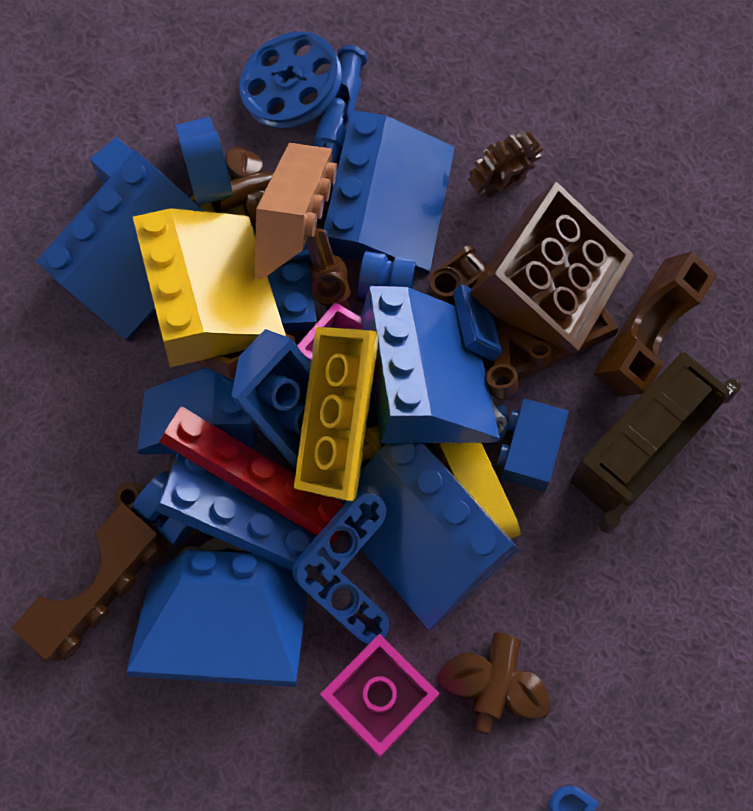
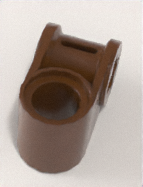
(461, 269)

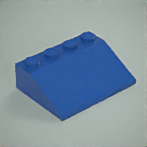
(388, 191)
(100, 249)
(423, 374)
(434, 534)

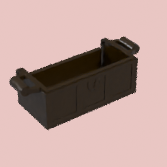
(650, 436)

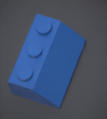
(273, 389)

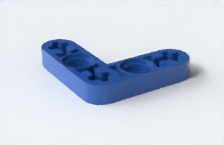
(332, 564)

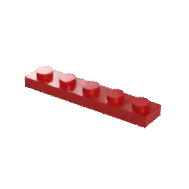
(249, 472)

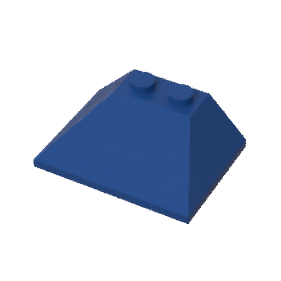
(220, 621)

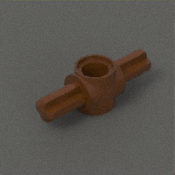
(326, 265)

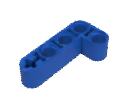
(204, 160)

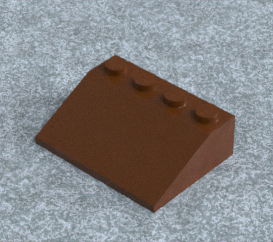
(553, 271)

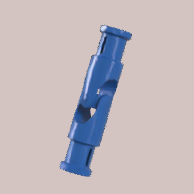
(335, 118)

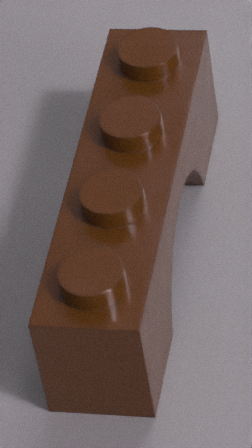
(633, 356)
(125, 547)

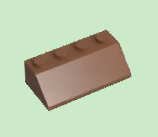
(292, 205)

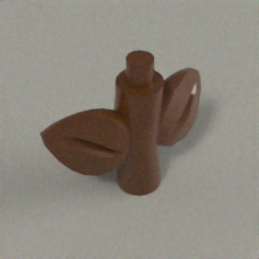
(247, 182)
(495, 683)

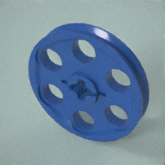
(295, 89)

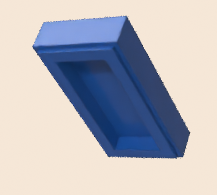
(476, 324)

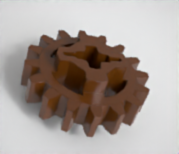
(505, 164)

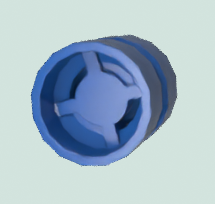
(379, 271)
(145, 507)

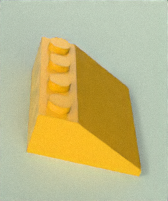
(205, 283)

